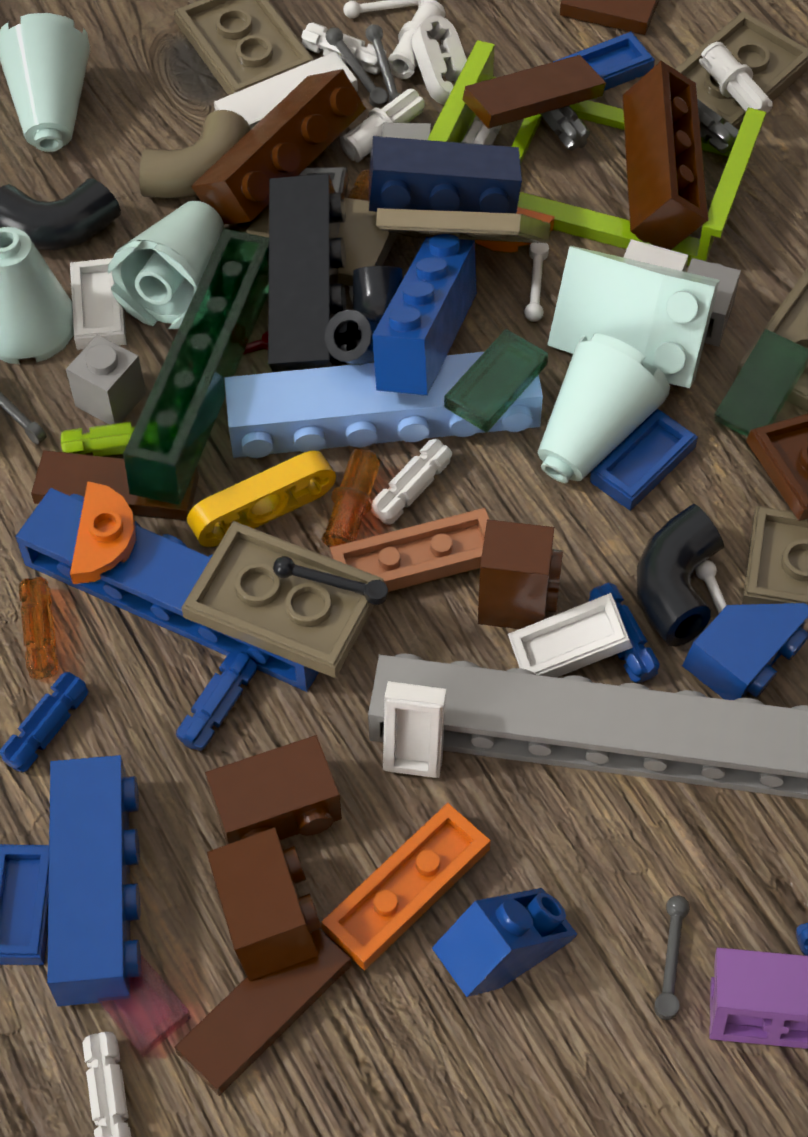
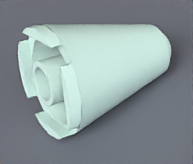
(45, 76)
(164, 264)
(33, 304)
(598, 406)

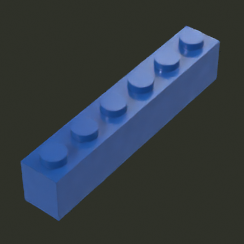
(147, 584)

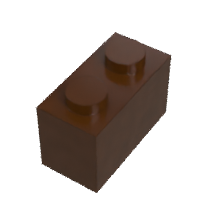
(518, 574)
(276, 789)
(263, 905)

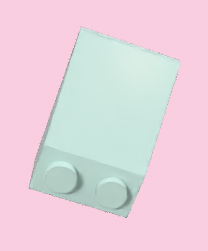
(639, 303)

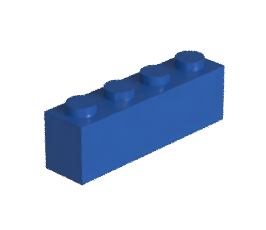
(425, 315)
(91, 880)

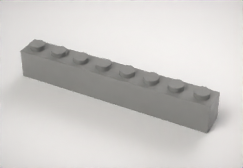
(609, 726)

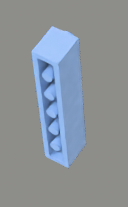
(343, 409)

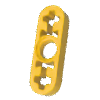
(262, 497)

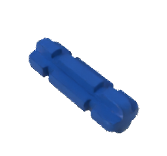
(640, 660)
(216, 700)
(44, 722)

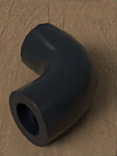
(62, 221)
(350, 331)
(666, 575)

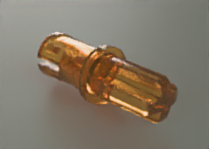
(352, 498)

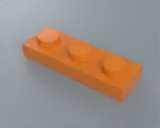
(405, 886)

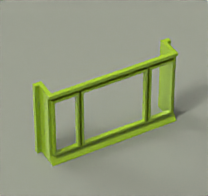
(592, 225)

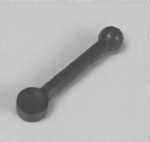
(374, 34)
(378, 95)
(32, 429)
(667, 1004)

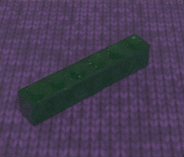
(192, 379)

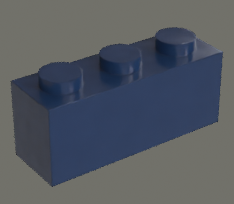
(443, 176)

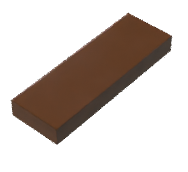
(533, 91)
(72, 471)
(258, 1015)

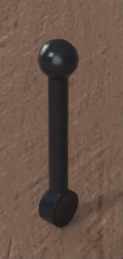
(374, 591)

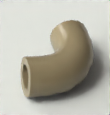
(174, 171)

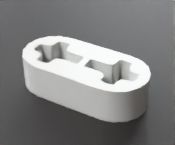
(438, 60)

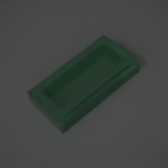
(496, 380)
(762, 383)

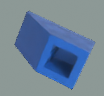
(743, 644)
(503, 939)

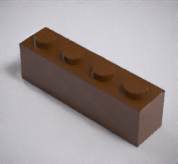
(280, 145)
(664, 157)

